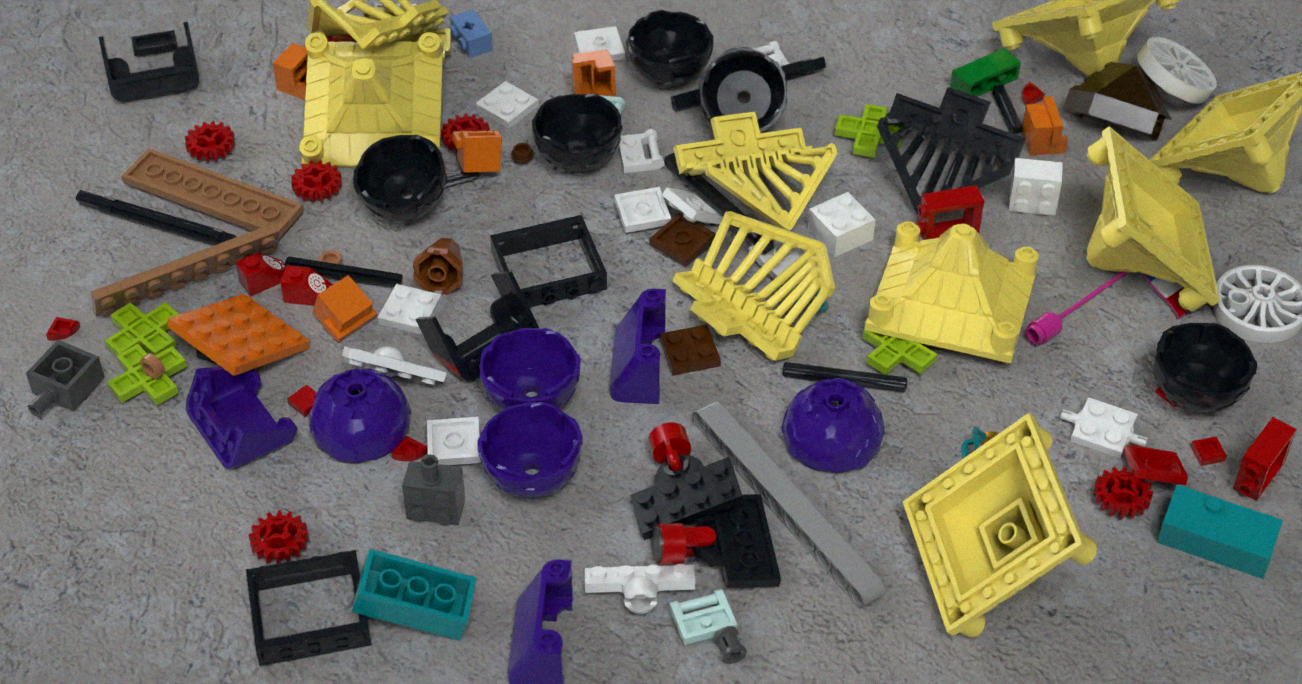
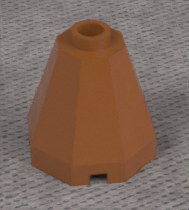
(439, 267)

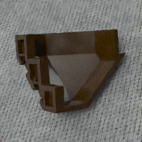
(1120, 96)

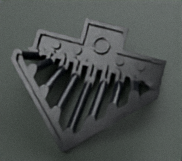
(957, 122)

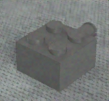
(63, 377)
(433, 491)

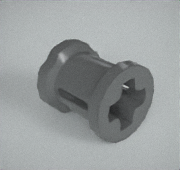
(730, 644)

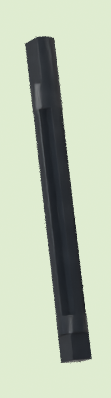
(791, 71)
(712, 196)
(153, 218)

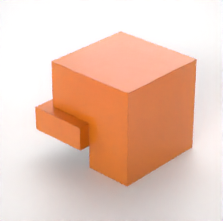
(291, 71)
(593, 73)
(1043, 128)
(478, 150)
(343, 309)

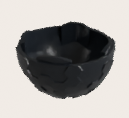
(669, 47)
(744, 71)
(577, 131)
(398, 167)
(1203, 366)

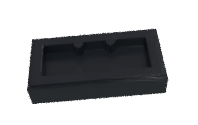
(154, 43)

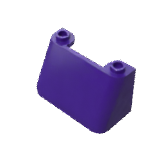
(635, 359)
(234, 417)
(538, 651)

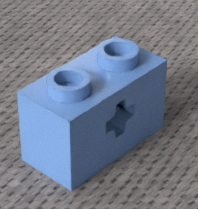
(471, 33)

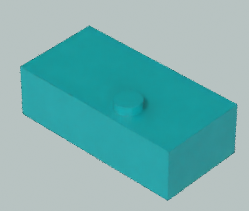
(1220, 531)
(414, 594)

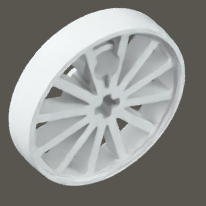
(1177, 70)
(1261, 302)

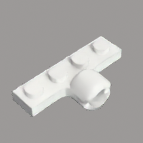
(392, 363)
(639, 582)

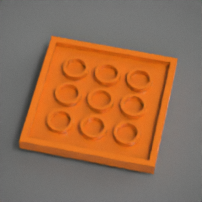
(238, 334)

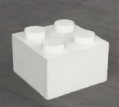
(1035, 186)
(841, 224)

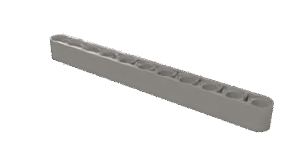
(789, 505)

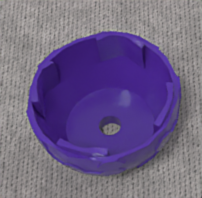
(529, 362)
(362, 424)
(830, 435)
(527, 439)

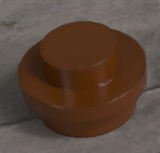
(522, 153)

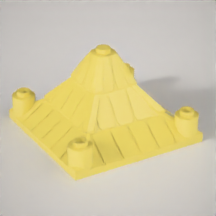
(1082, 30)
(369, 95)
(1239, 135)
(1149, 224)
(953, 293)
(994, 525)

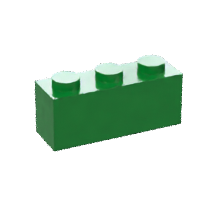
(986, 72)

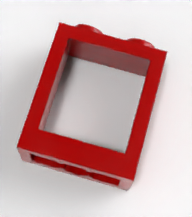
(964, 198)
(1264, 458)

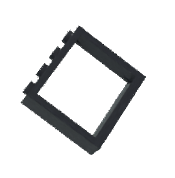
(548, 235)
(312, 642)

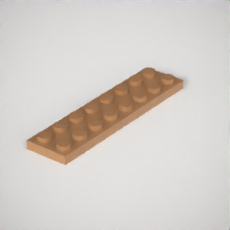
(211, 192)
(183, 270)

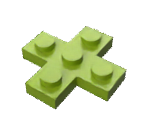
(865, 130)
(141, 329)
(893, 351)
(136, 380)

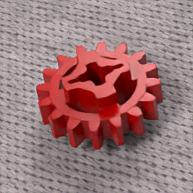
(463, 123)
(210, 141)
(316, 181)
(1122, 493)
(278, 537)

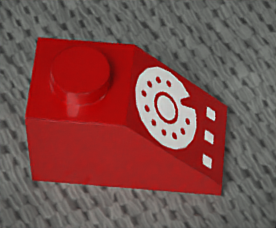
(259, 272)
(302, 285)

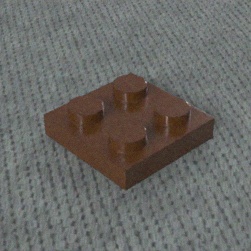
(682, 239)
(690, 350)

